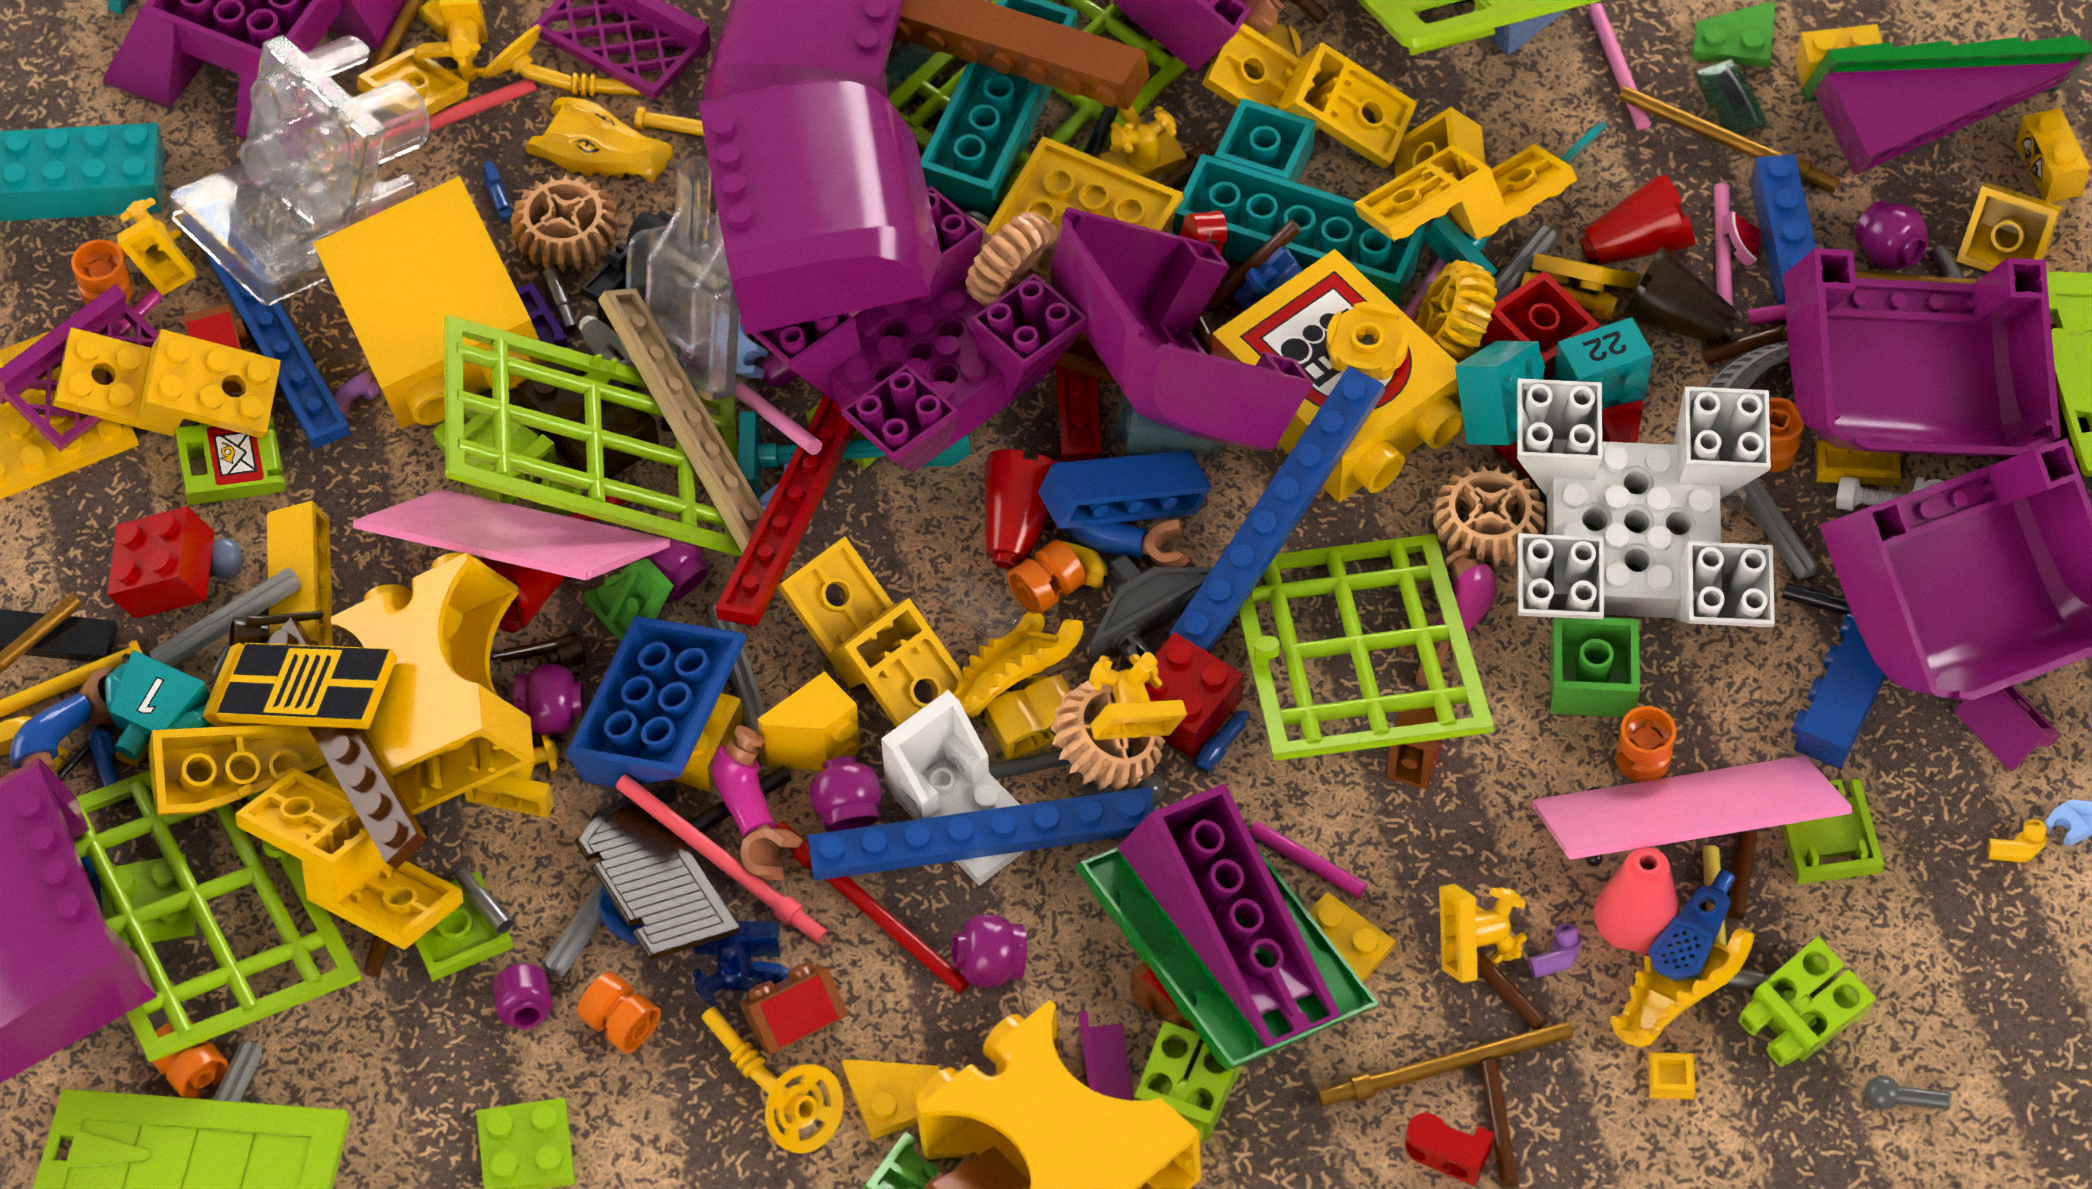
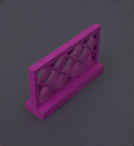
(651, 15)
(47, 354)

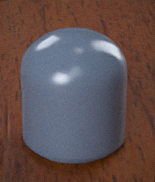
(226, 558)

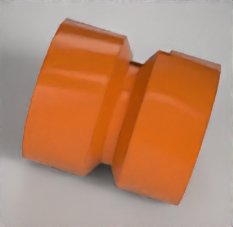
(99, 267)
(1785, 433)
(1050, 574)
(1645, 743)
(614, 1007)
(191, 1067)

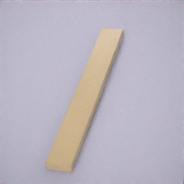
(684, 412)

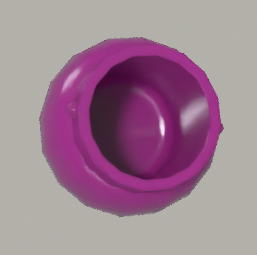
(1892, 235)
(682, 566)
(549, 698)
(846, 794)
(990, 951)

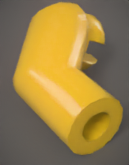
(1092, 563)
(2023, 847)

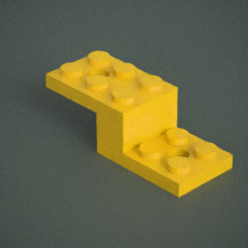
(1316, 87)
(1465, 192)
(167, 383)
(868, 634)
(342, 862)

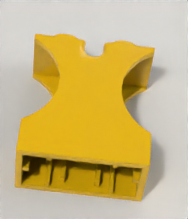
(439, 713)
(1052, 1122)

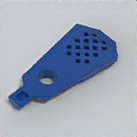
(1696, 925)

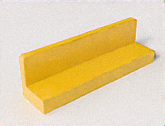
(301, 541)

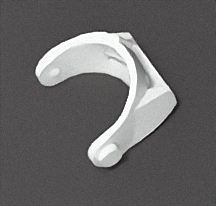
(603, 340)

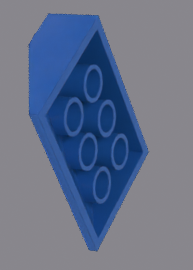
(653, 701)

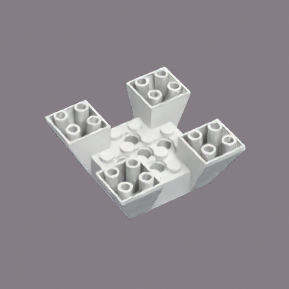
(1684, 577)

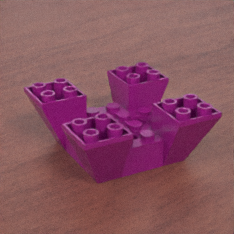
(178, 36)
(937, 363)

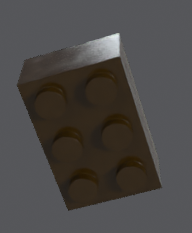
(570, 406)

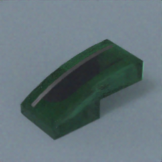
(1732, 97)

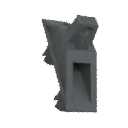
(1141, 605)

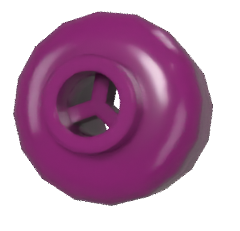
(522, 995)

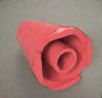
(1637, 901)

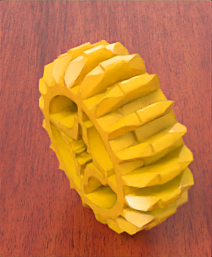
(1458, 308)

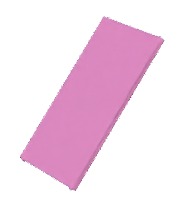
(512, 534)
(1689, 807)

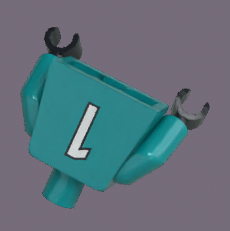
(151, 697)

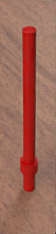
(885, 920)

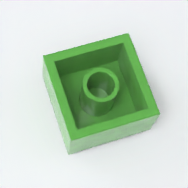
(1594, 666)

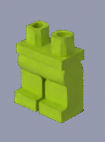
(522, 440)
(1793, 1012)
(1167, 1073)

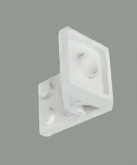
(942, 769)

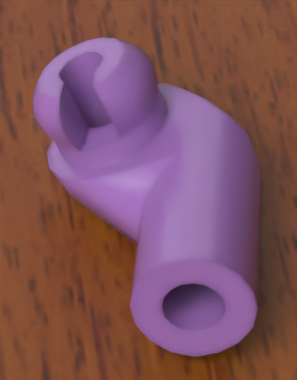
(352, 389)
(1561, 954)

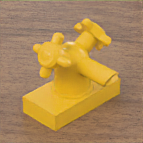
(464, 31)
(1145, 147)
(154, 248)
(1133, 712)
(516, 790)
(1468, 926)

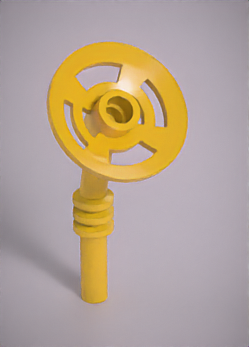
(517, 59)
(787, 1101)

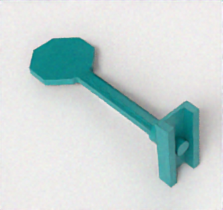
(1454, 245)
(755, 455)

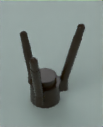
(256, 628)
(561, 651)

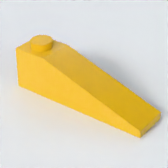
(218, 765)

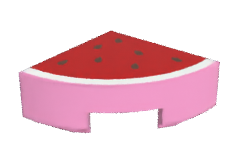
(1743, 236)

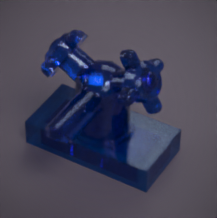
(735, 958)

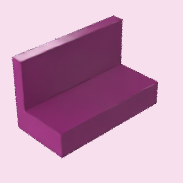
(2007, 725)
(1104, 1059)

